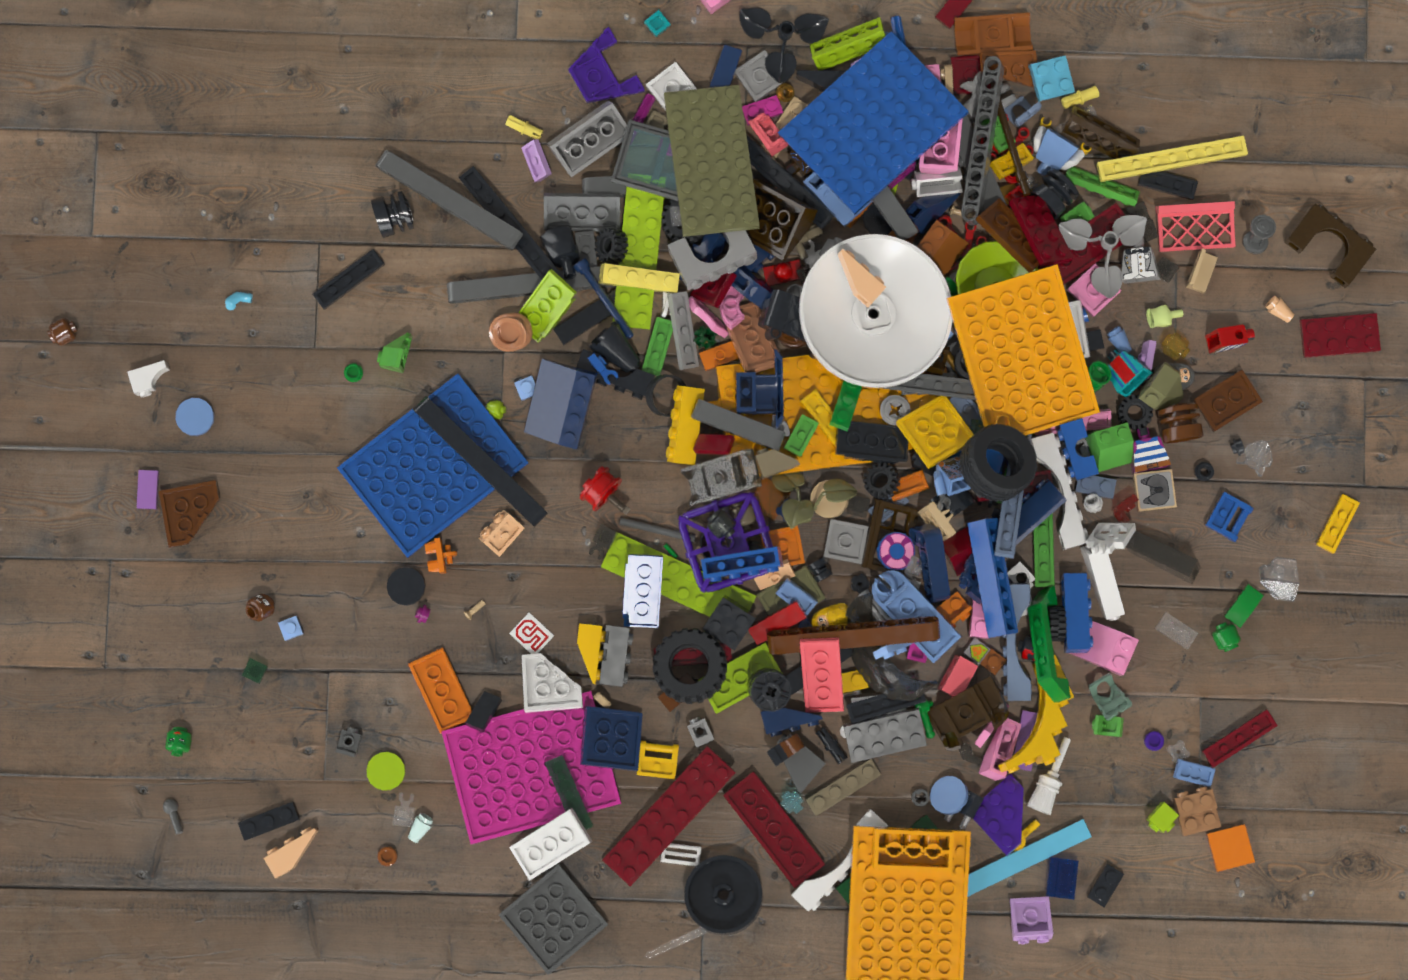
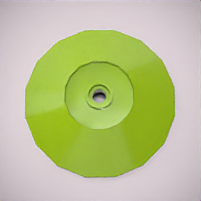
(985, 266)

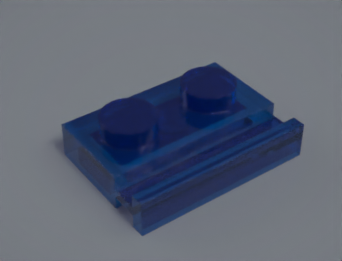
(1062, 878)

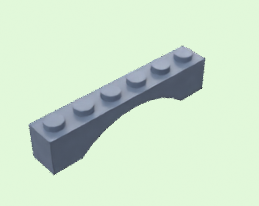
(1018, 681)

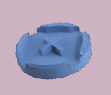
(194, 416)
(949, 795)

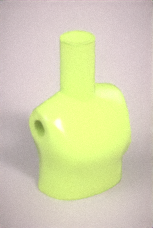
(1162, 316)

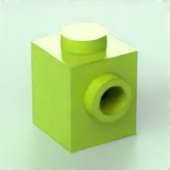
(1162, 818)

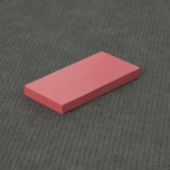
(822, 675)

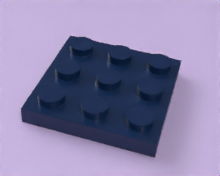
(611, 738)

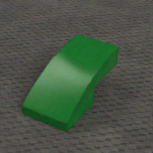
(1244, 605)

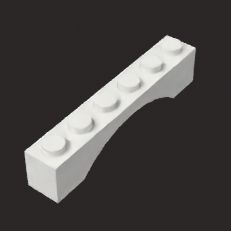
(1070, 530)
(812, 890)

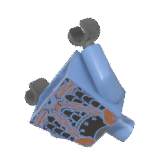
(949, 481)

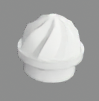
(1093, 503)

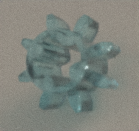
(792, 802)

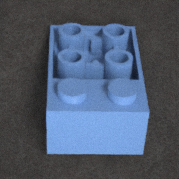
(830, 200)

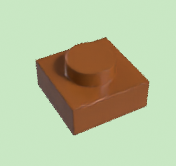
(993, 662)

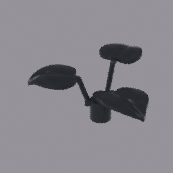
(780, 65)

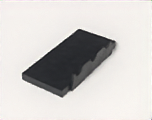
(872, 443)

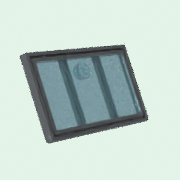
(646, 161)

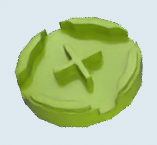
(385, 771)

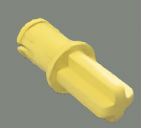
(1080, 97)
(524, 127)

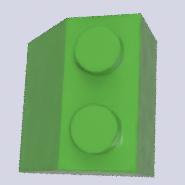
(1111, 447)

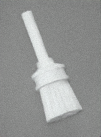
(1048, 784)

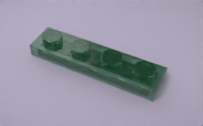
(567, 789)

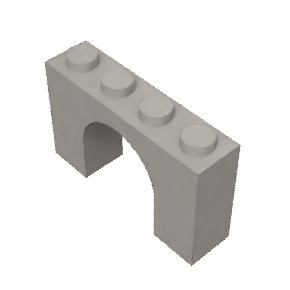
(696, 273)

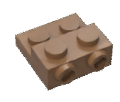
(1196, 811)

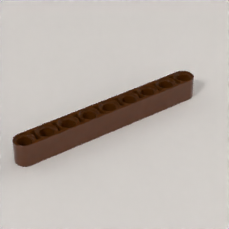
(858, 634)

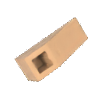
(862, 282)
(286, 858)

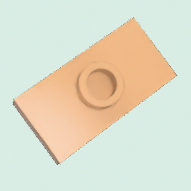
(775, 577)

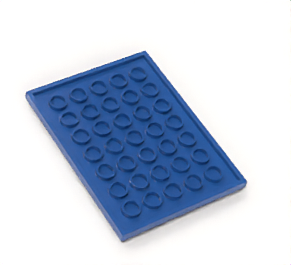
(873, 123)
(417, 479)

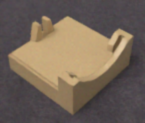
(933, 516)

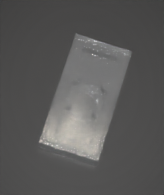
(913, 568)

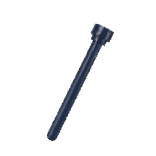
(583, 268)

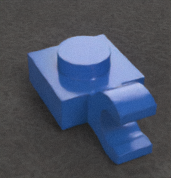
(599, 364)

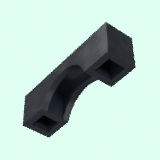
(634, 383)

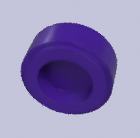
(1154, 741)

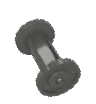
(1261, 229)

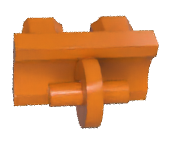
(439, 564)

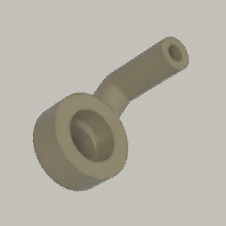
(813, 233)

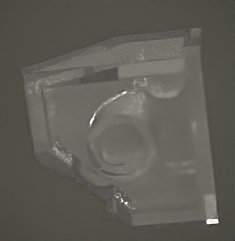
(1280, 578)

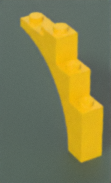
(1049, 722)

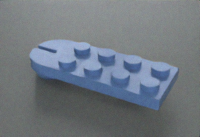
(908, 602)

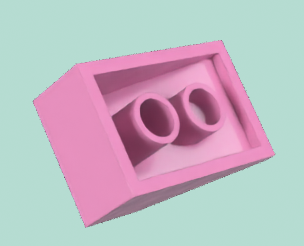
(1110, 649)

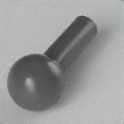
(170, 807)

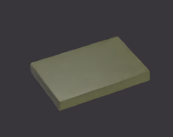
(803, 578)

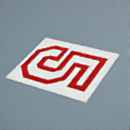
(531, 634)

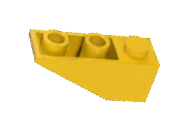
(589, 643)

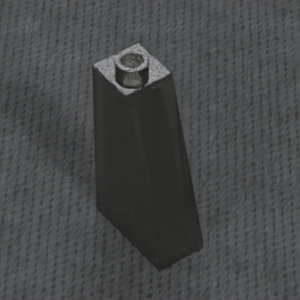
(1164, 557)

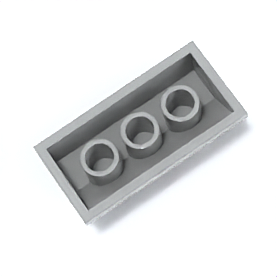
(589, 138)

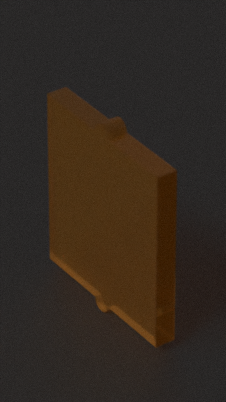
(770, 498)

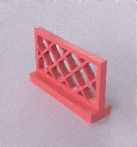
(1196, 209)

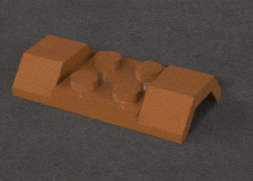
(992, 33)

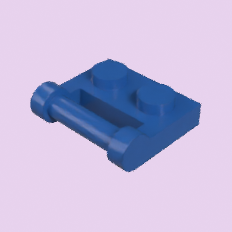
(1223, 514)

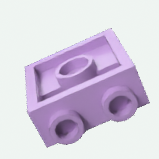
(1031, 919)

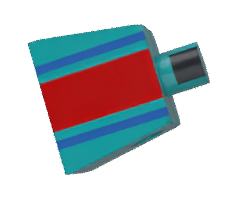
(1126, 372)

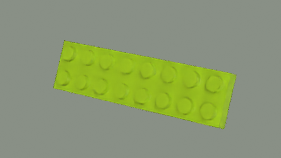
(643, 230)
(677, 578)

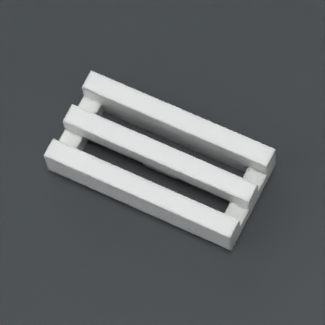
(697, 856)

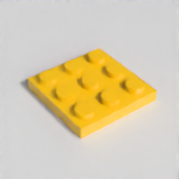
(935, 431)

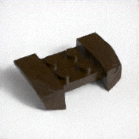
(968, 712)

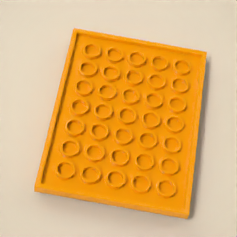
(1023, 352)

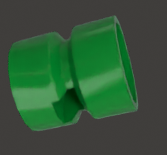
(1099, 374)

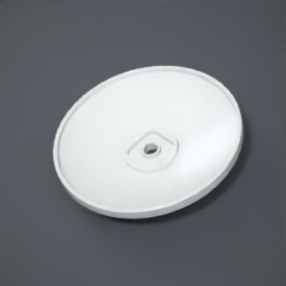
(910, 320)

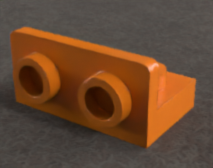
(955, 609)

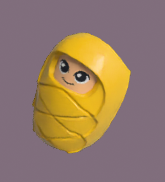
(830, 615)

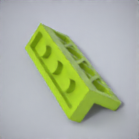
(849, 47)

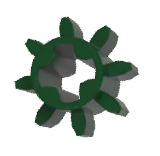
(705, 337)

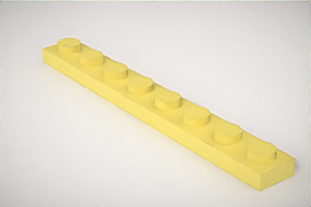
(1172, 158)

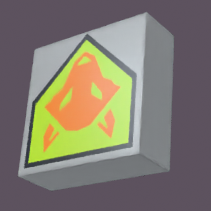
(976, 651)

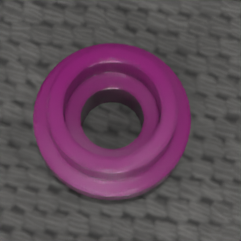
(422, 614)

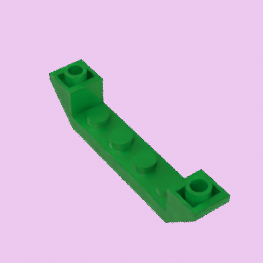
(1055, 687)

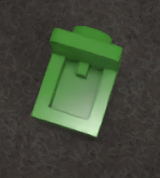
(1081, 211)
(1108, 728)

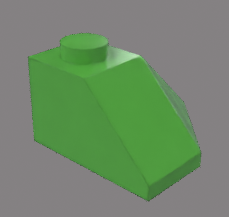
(395, 354)

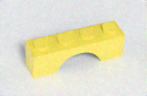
(639, 278)

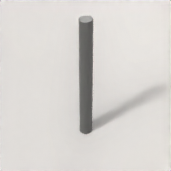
(653, 528)

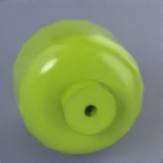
(496, 409)

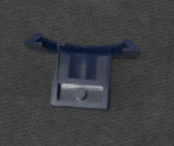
(761, 392)

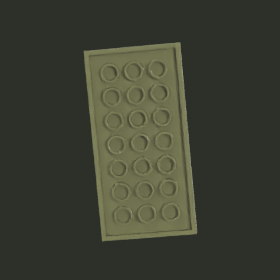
(711, 160)

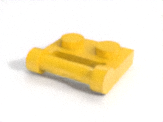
(658, 766)

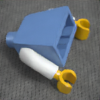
(1055, 150)

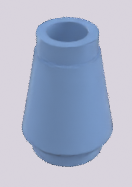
(1119, 339)

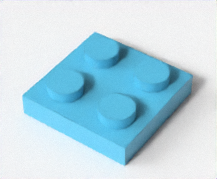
(1051, 78)

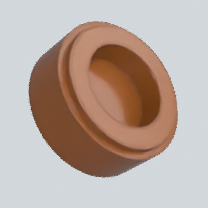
(387, 856)

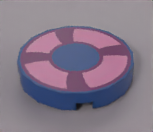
(895, 551)

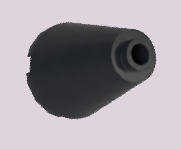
(616, 348)

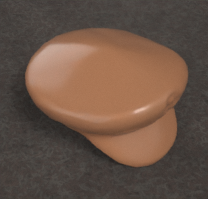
(510, 332)

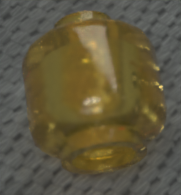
(1175, 346)

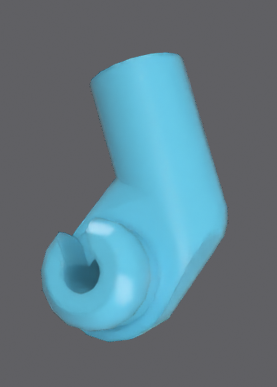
(237, 297)

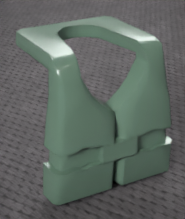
(1115, 703)

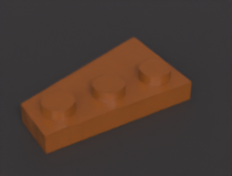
(1015, 65)

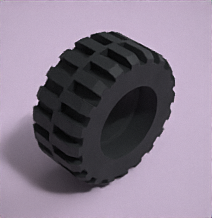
(683, 640)

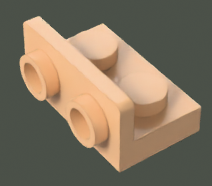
(501, 532)

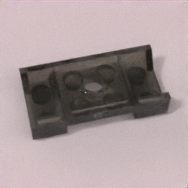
(738, 475)

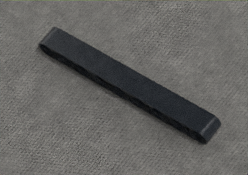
(480, 461)

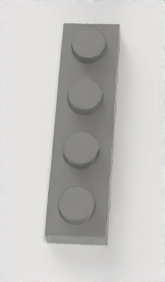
(683, 330)

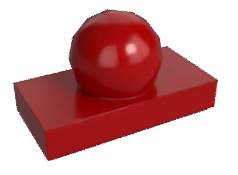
(781, 273)

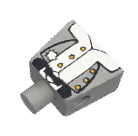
(1139, 264)

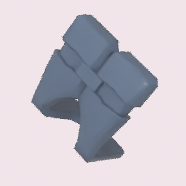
(1030, 111)

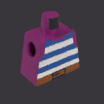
(1148, 453)

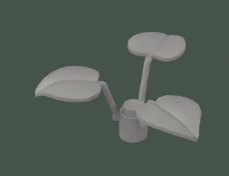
(1127, 228)

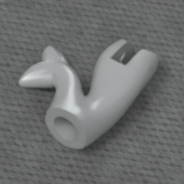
(974, 87)

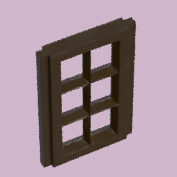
(875, 526)

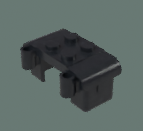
(781, 316)

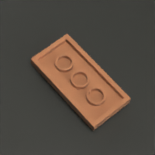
(750, 342)

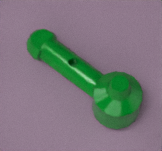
(924, 709)

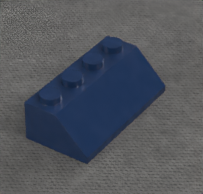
(1038, 507)

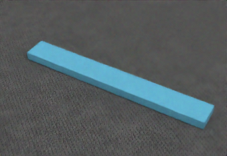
(1027, 856)

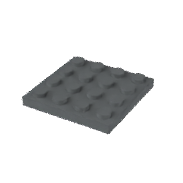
(553, 919)

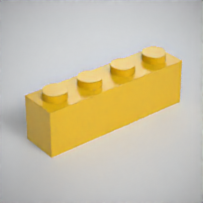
(684, 428)

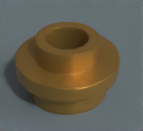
(789, 92)

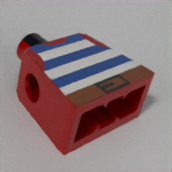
(1228, 338)

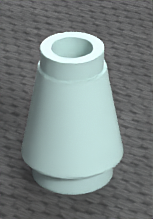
(420, 827)

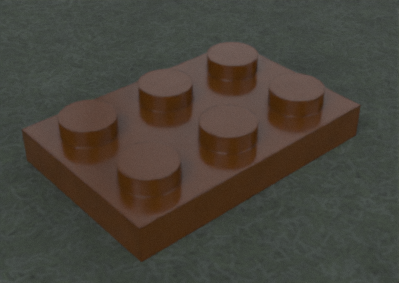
(1227, 400)

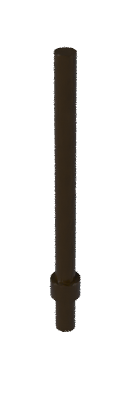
(1021, 175)

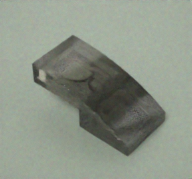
(1141, 210)

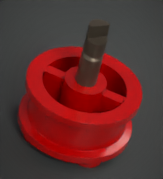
(601, 489)

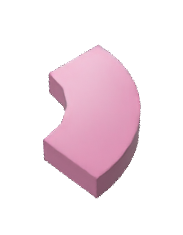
(730, 308)
(708, 317)
(985, 733)

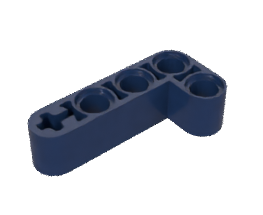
(933, 560)

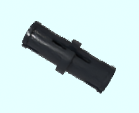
(831, 745)

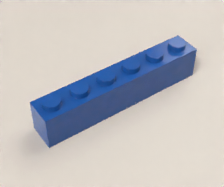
(992, 579)

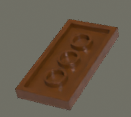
(1005, 229)

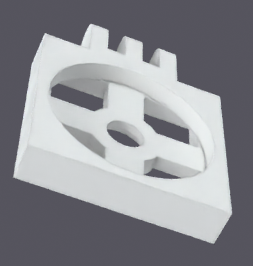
(1105, 543)

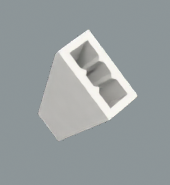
(1103, 583)

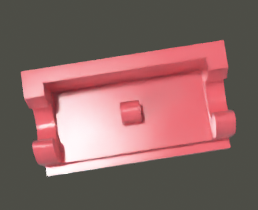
(768, 133)
(957, 676)

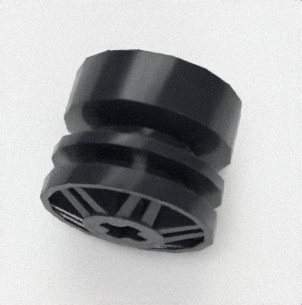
(1055, 191)
(392, 214)
(759, 684)

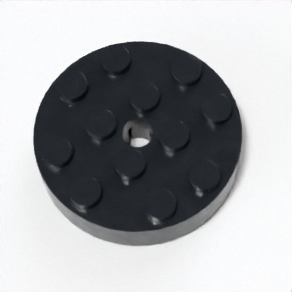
(718, 875)

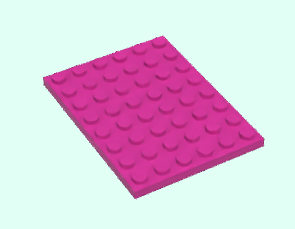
(505, 775)

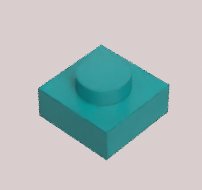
(657, 23)

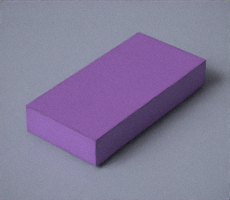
(147, 489)

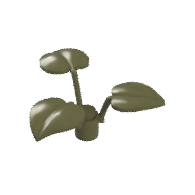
(802, 511)

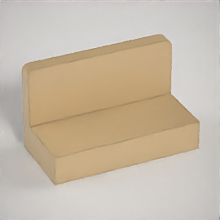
(1201, 271)

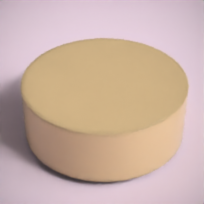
(602, 700)

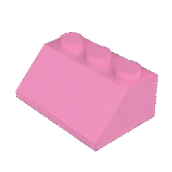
(944, 154)

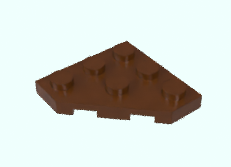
(186, 510)

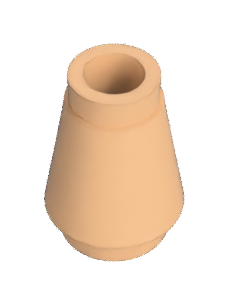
(1279, 309)

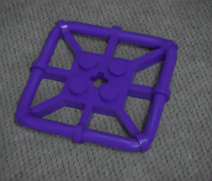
(715, 546)

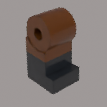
(785, 749)

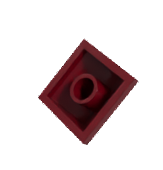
(958, 549)

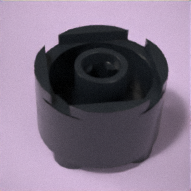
(958, 502)

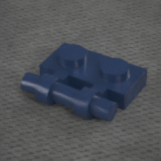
(969, 581)

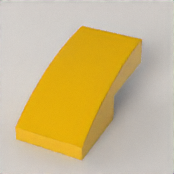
(1004, 165)

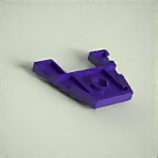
(595, 77)

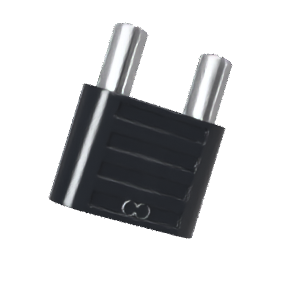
(969, 810)

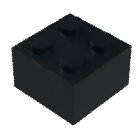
(729, 622)

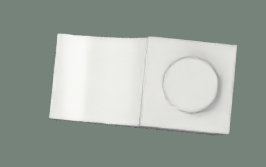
(145, 378)

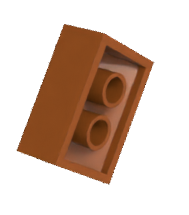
(942, 246)

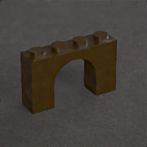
(1356, 249)

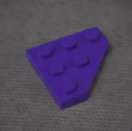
(1002, 814)

